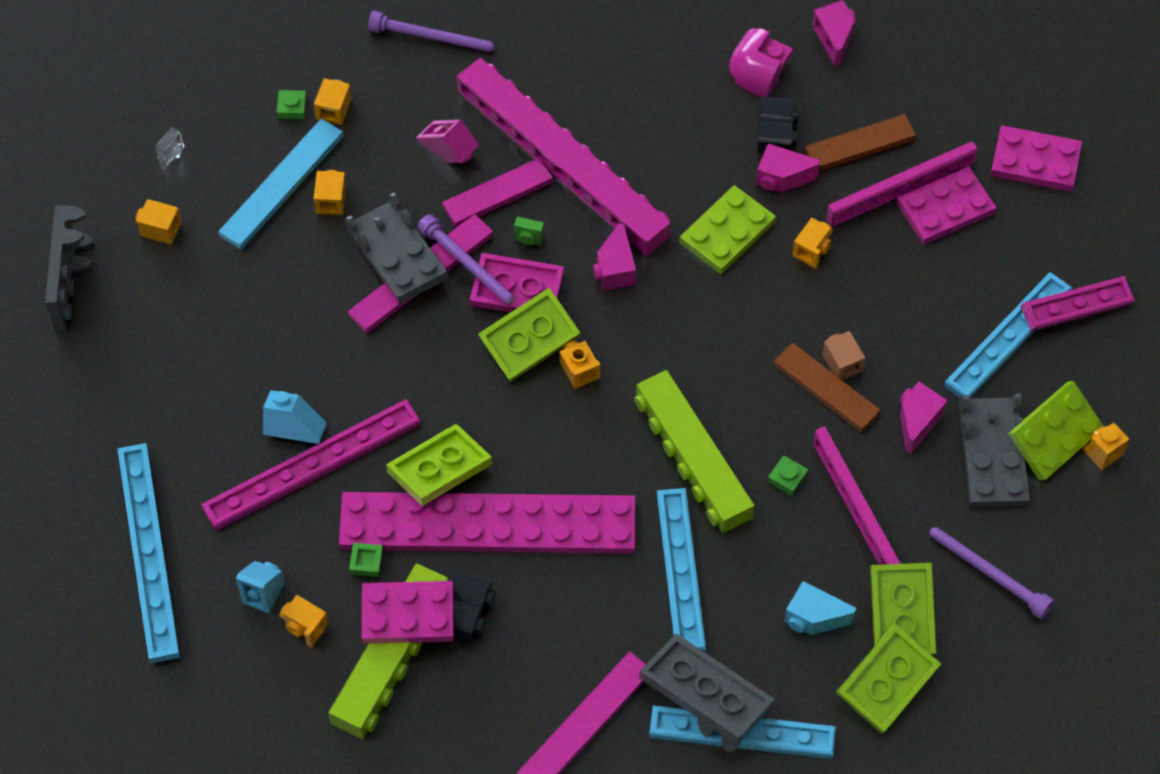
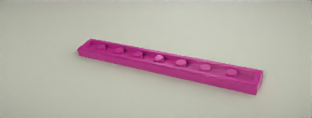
(310, 465)

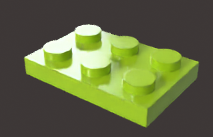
(727, 229)
(529, 334)
(1055, 430)
(439, 464)
(905, 598)
(888, 678)

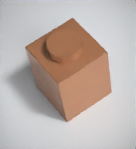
(843, 355)

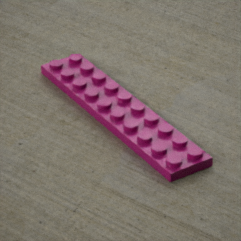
(490, 522)

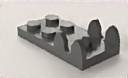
(396, 250)
(63, 263)
(992, 460)
(707, 691)

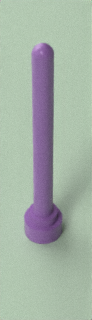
(379, 23)
(431, 229)
(1038, 603)

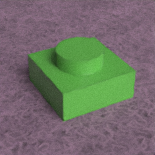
(291, 104)
(529, 231)
(787, 475)
(366, 560)

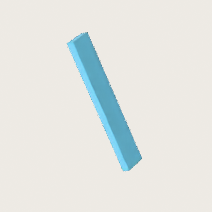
(280, 184)
(1000, 343)
(680, 566)
(766, 735)

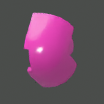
(758, 62)

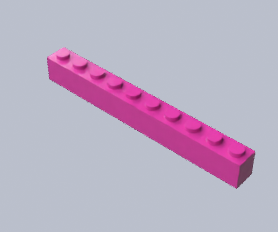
(564, 156)

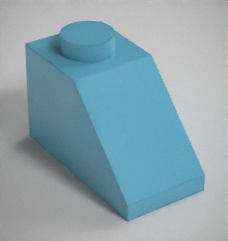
(291, 418)
(260, 585)
(817, 611)

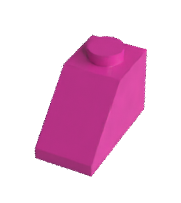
(834, 28)
(449, 140)
(785, 169)
(615, 261)
(919, 414)

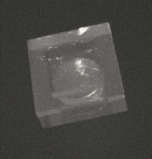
(169, 146)

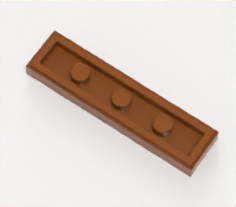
(861, 142)
(826, 387)

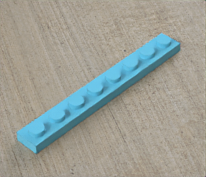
(148, 553)

